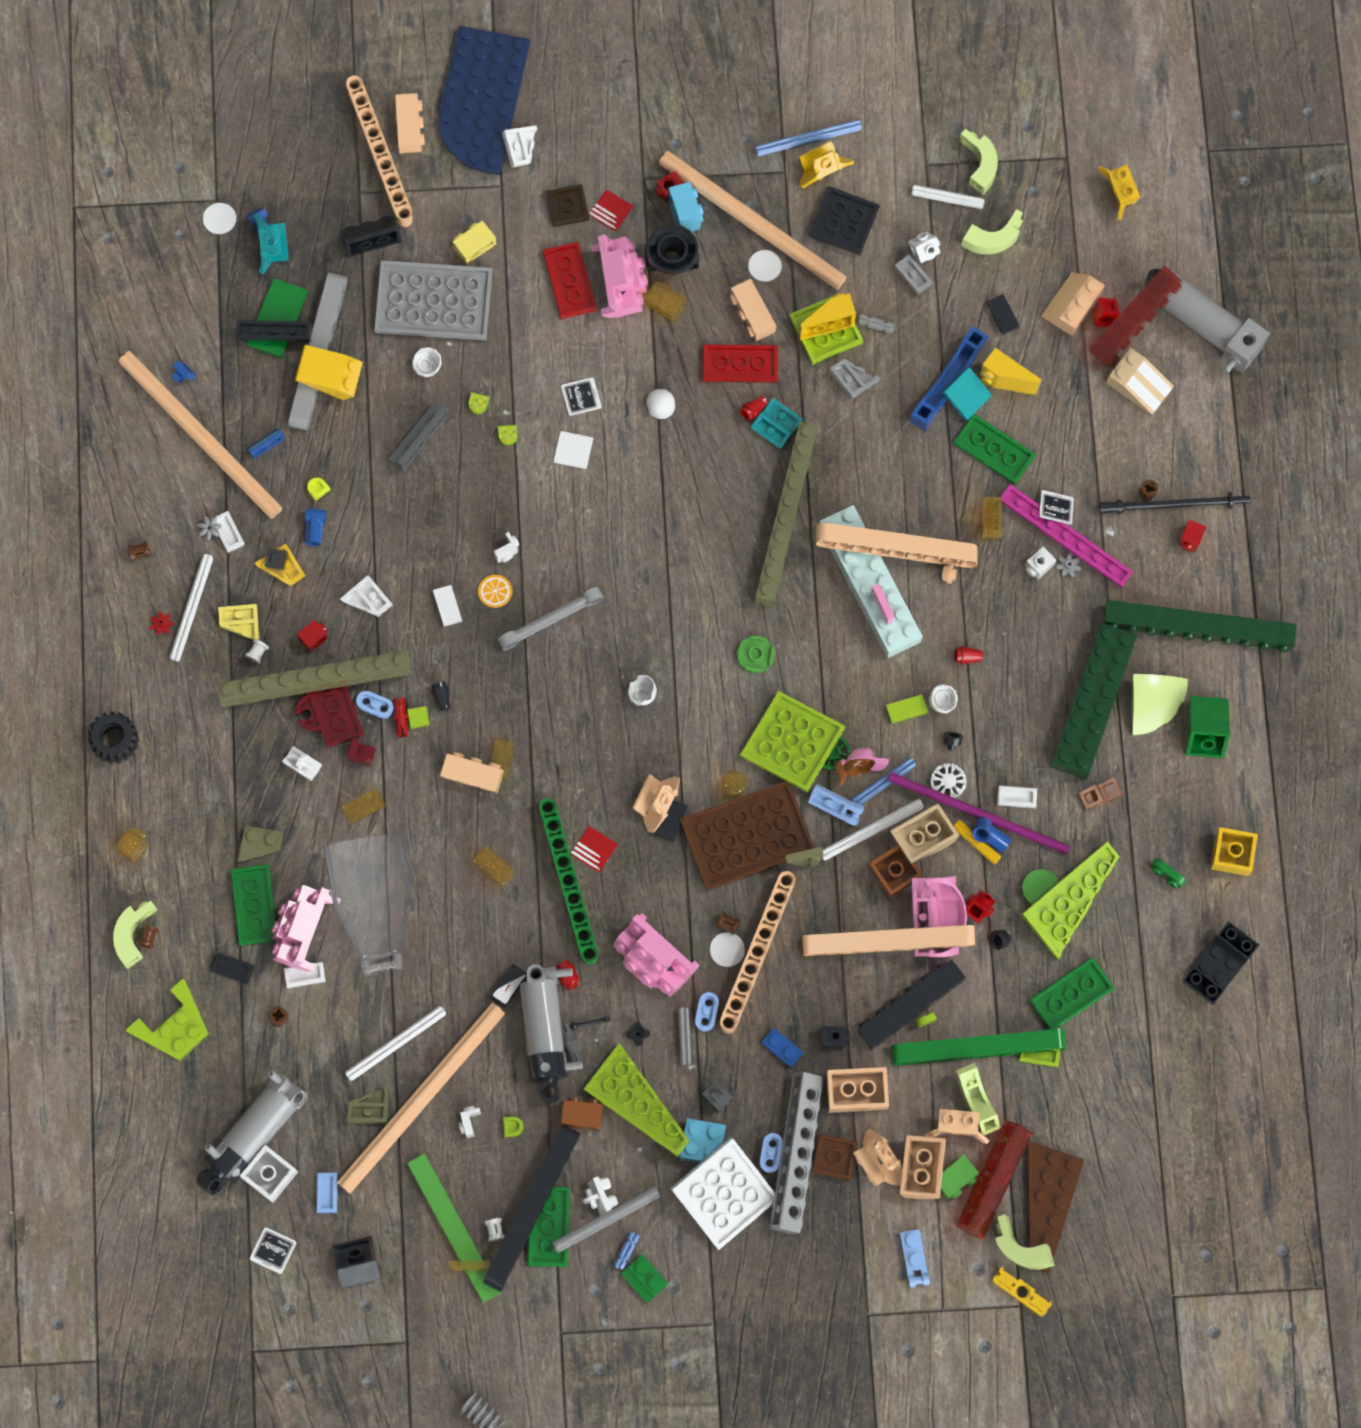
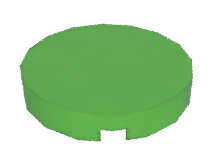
(755, 654)
(1037, 884)

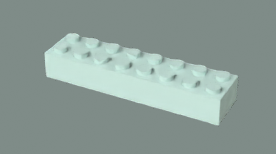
(861, 574)

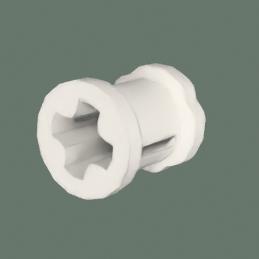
(256, 651)
(494, 1229)

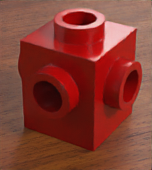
(980, 906)

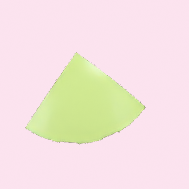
(1155, 700)

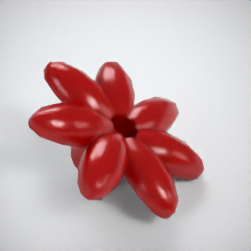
(163, 626)

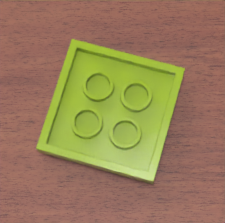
(825, 345)

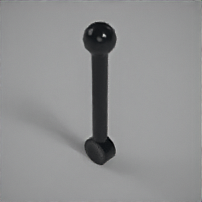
(574, 1026)

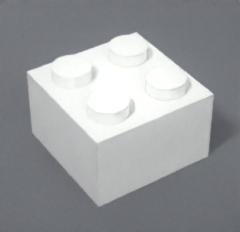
(268, 1174)

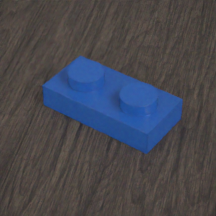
(782, 1048)

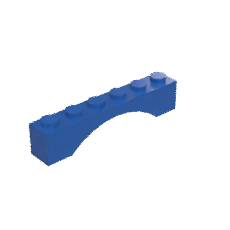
(935, 399)

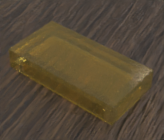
(503, 756)
(364, 806)
(469, 1265)

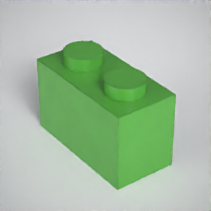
(957, 1176)

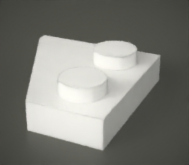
(519, 145)

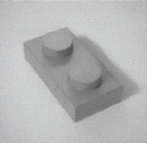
(913, 274)

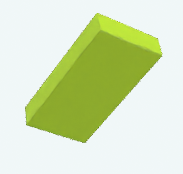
(906, 709)
(1046, 1059)

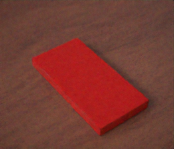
(569, 280)
(740, 363)

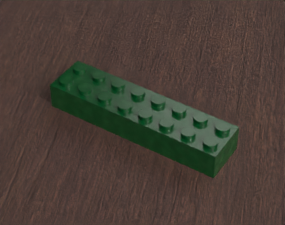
(1093, 701)

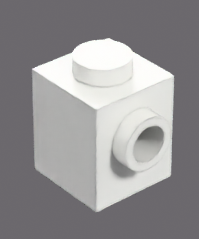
(1040, 563)

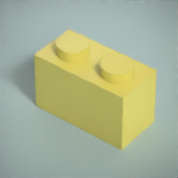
(474, 242)

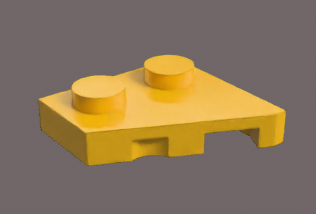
(292, 571)

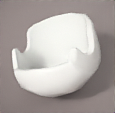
(426, 362)
(660, 403)
(642, 690)
(943, 698)

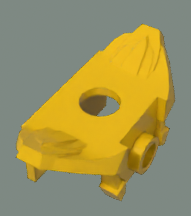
(820, 163)
(1122, 187)

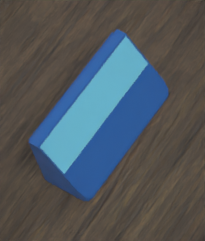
(265, 443)

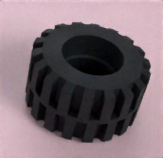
(107, 723)

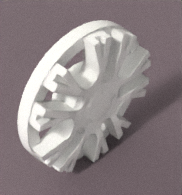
(948, 780)

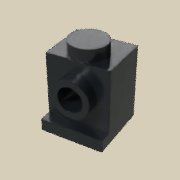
(827, 1040)

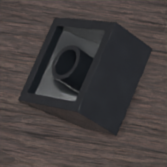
(356, 1262)

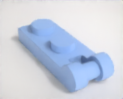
(836, 805)
(914, 1257)

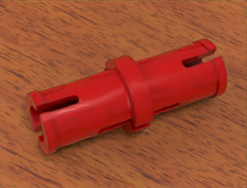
(400, 717)

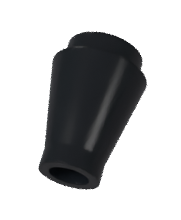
(441, 695)

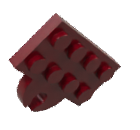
(332, 714)

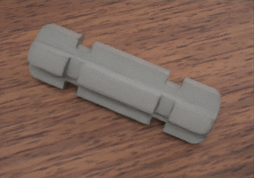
(876, 323)

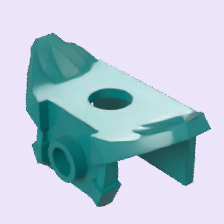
(272, 243)

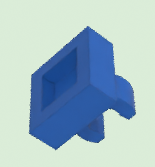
(262, 213)
(183, 372)

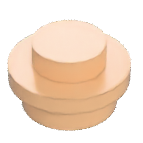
(949, 574)

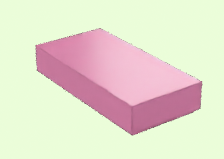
(883, 604)

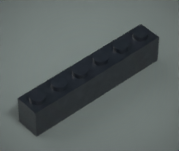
(911, 1004)

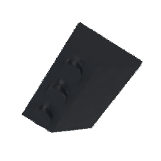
(371, 236)

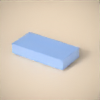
(326, 1192)

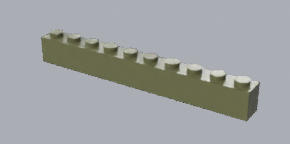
(786, 514)
(314, 678)

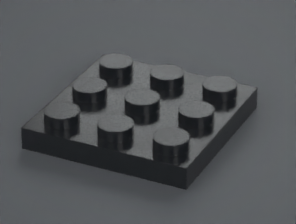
(844, 220)

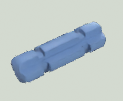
(626, 1250)

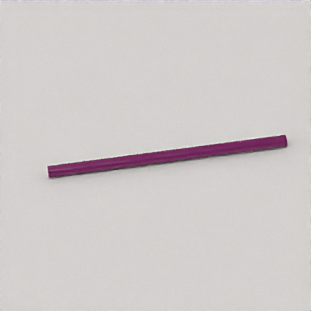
(977, 812)

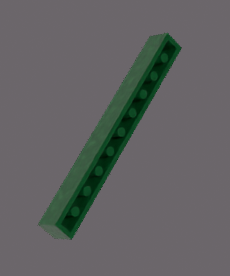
(1200, 625)

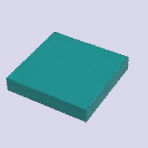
(967, 393)

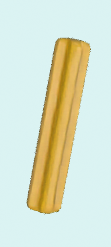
(982, 847)

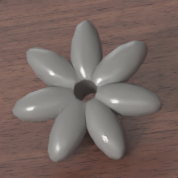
(206, 527)
(1066, 568)

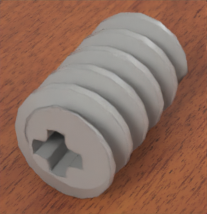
(481, 1414)

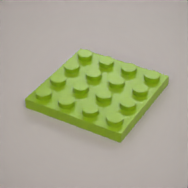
(792, 741)

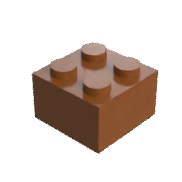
(894, 872)

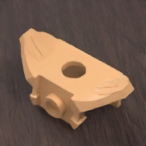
(655, 800)
(958, 1123)
(873, 1147)

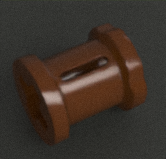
(1151, 495)
(139, 551)
(721, 923)
(147, 936)
(274, 1012)

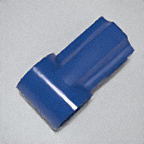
(315, 520)
(990, 834)

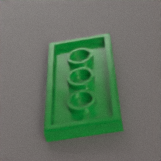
(282, 303)
(994, 449)
(253, 904)
(1071, 994)
(550, 1226)

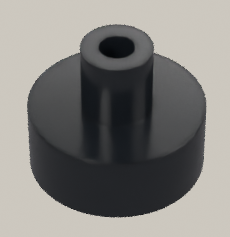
(952, 739)
(1000, 939)

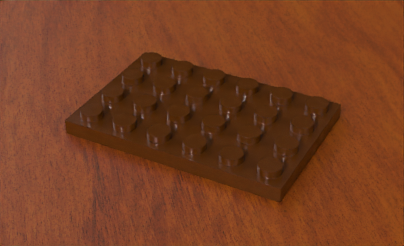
(746, 835)

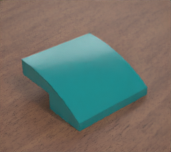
(777, 423)

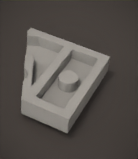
(852, 378)

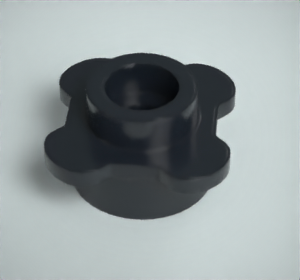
(644, 1033)

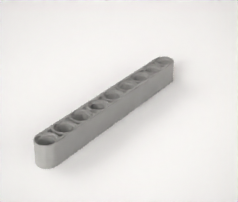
(321, 338)

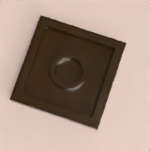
(567, 205)

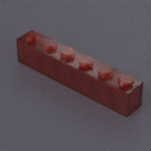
(1135, 316)
(994, 1179)

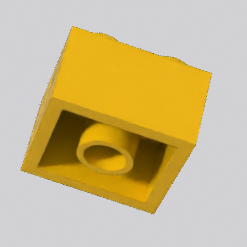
(1234, 851)

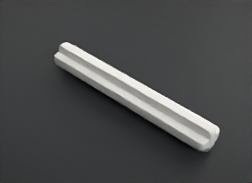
(949, 197)

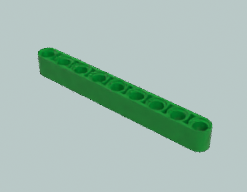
(568, 872)
(978, 1047)

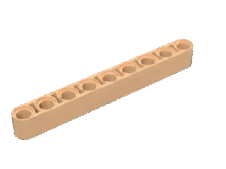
(383, 158)
(896, 545)
(888, 940)
(757, 942)

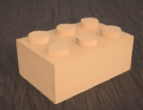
(857, 1089)

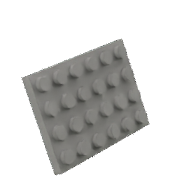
(433, 300)

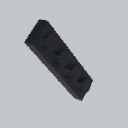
(273, 331)

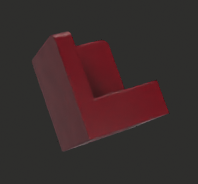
(361, 753)

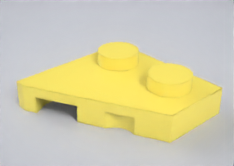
(240, 620)

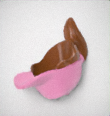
(859, 761)

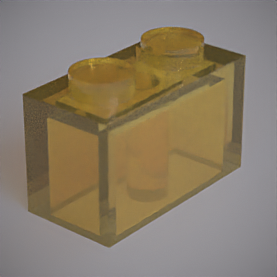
(665, 301)
(991, 518)
(132, 844)
(494, 867)

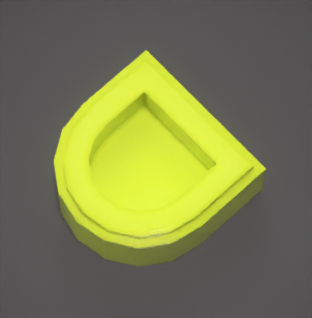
(317, 488)

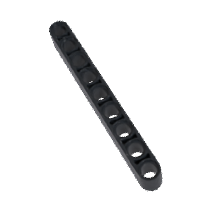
(531, 1208)

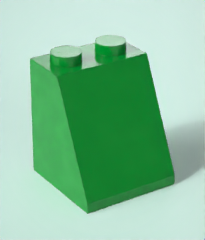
(1207, 726)

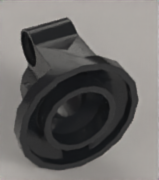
(672, 239)

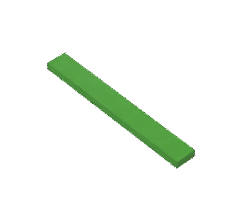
(450, 1222)

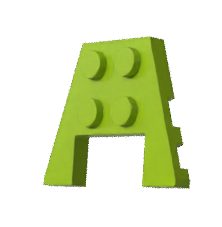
(179, 1032)

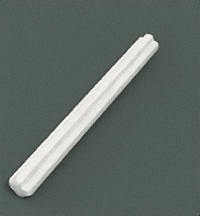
(191, 607)
(872, 829)
(395, 1043)

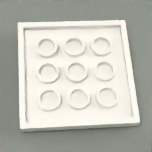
(724, 1193)

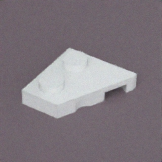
(367, 597)

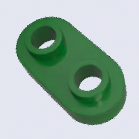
(1173, 878)

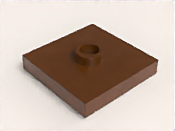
(834, 1157)

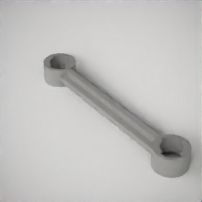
(588, 599)

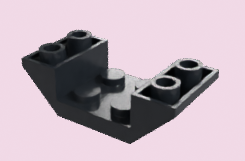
(1220, 963)

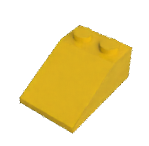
(831, 317)
(329, 372)
(1007, 374)

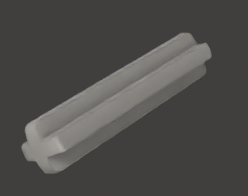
(684, 1036)

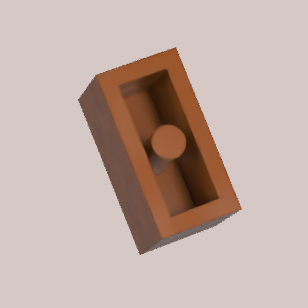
(582, 1114)

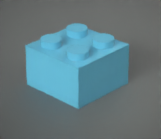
(685, 207)
(703, 1138)

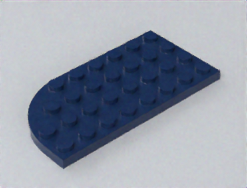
(481, 96)

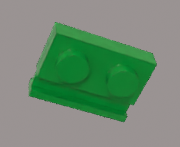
(644, 1278)

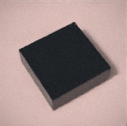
(276, 559)

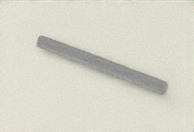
(606, 1219)

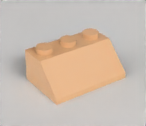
(1073, 302)
(922, 1167)

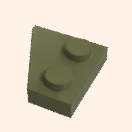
(259, 843)
(808, 857)

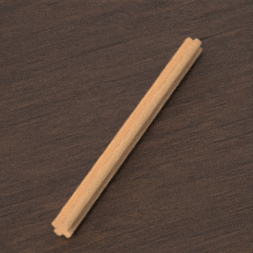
(753, 220)
(200, 435)
(420, 1098)

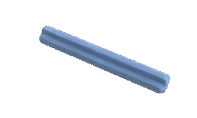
(883, 782)

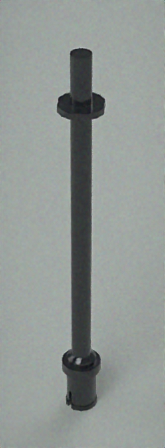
(1119, 506)

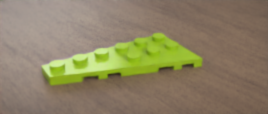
(1067, 902)

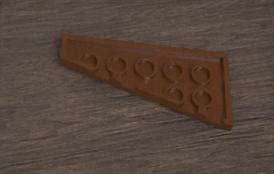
(1050, 1193)

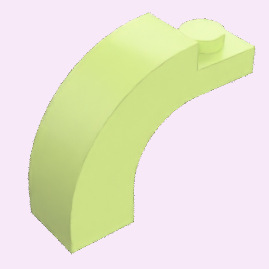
(988, 159)
(993, 242)
(125, 929)
(976, 1099)
(1031, 1258)

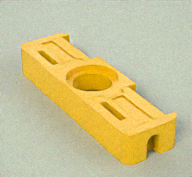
(1031, 1301)

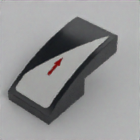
(508, 986)

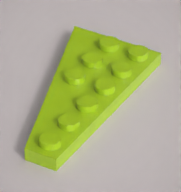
(628, 1094)

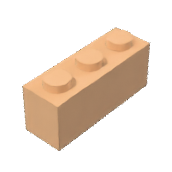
(409, 123)
(752, 310)
(472, 772)

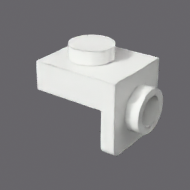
(506, 552)
(465, 1125)

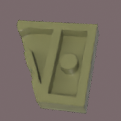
(370, 1108)

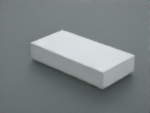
(228, 532)
(447, 605)
(1017, 797)
(296, 977)

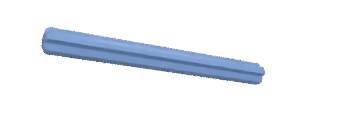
(808, 137)

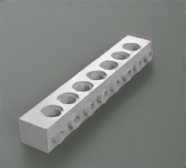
(789, 1159)

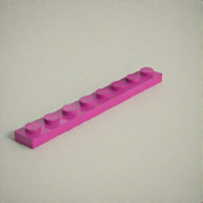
(1066, 537)

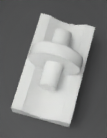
(302, 763)
(597, 1196)

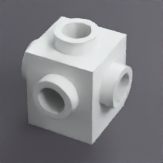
(924, 246)

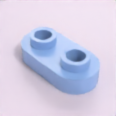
(375, 704)
(706, 1012)
(771, 1153)

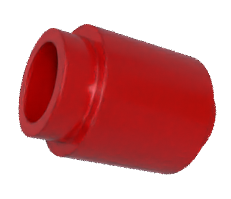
(569, 982)

